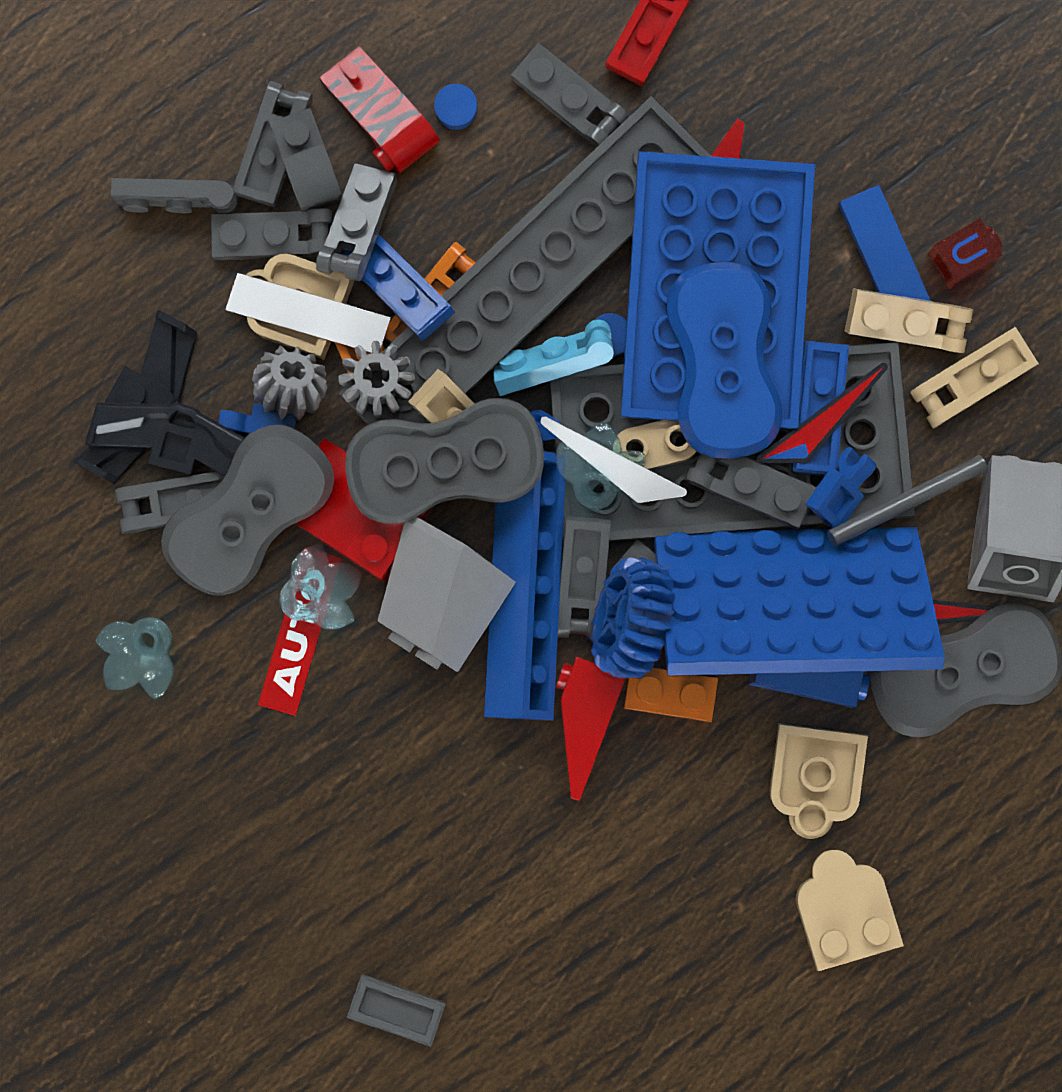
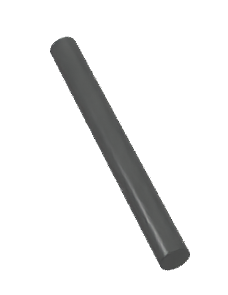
(906, 500)

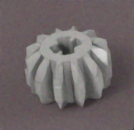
(389, 369)
(289, 383)

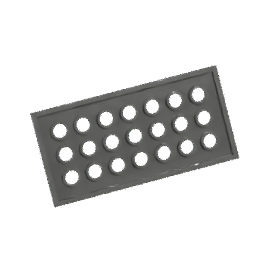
(633, 521)

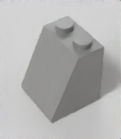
(1018, 530)
(440, 595)

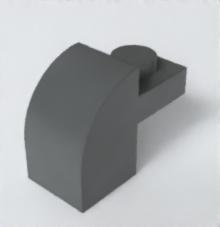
(306, 160)

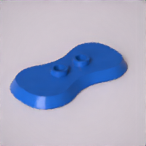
(727, 392)

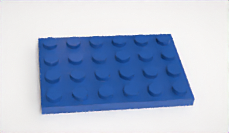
(714, 212)
(798, 602)

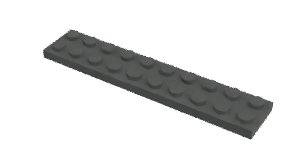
(537, 261)

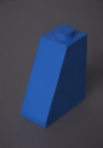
(828, 687)

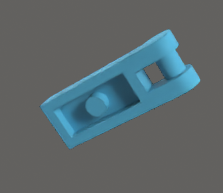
(555, 358)

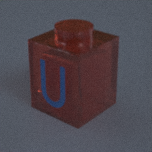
(966, 253)

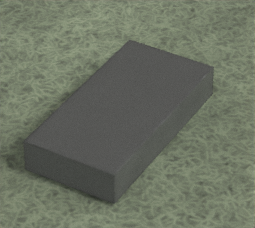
(396, 1010)

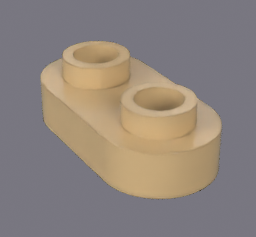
(656, 443)

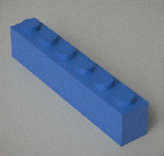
(526, 624)

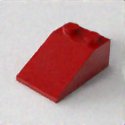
(349, 531)

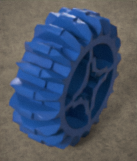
(632, 618)

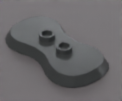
(479, 454)
(269, 486)
(998, 659)

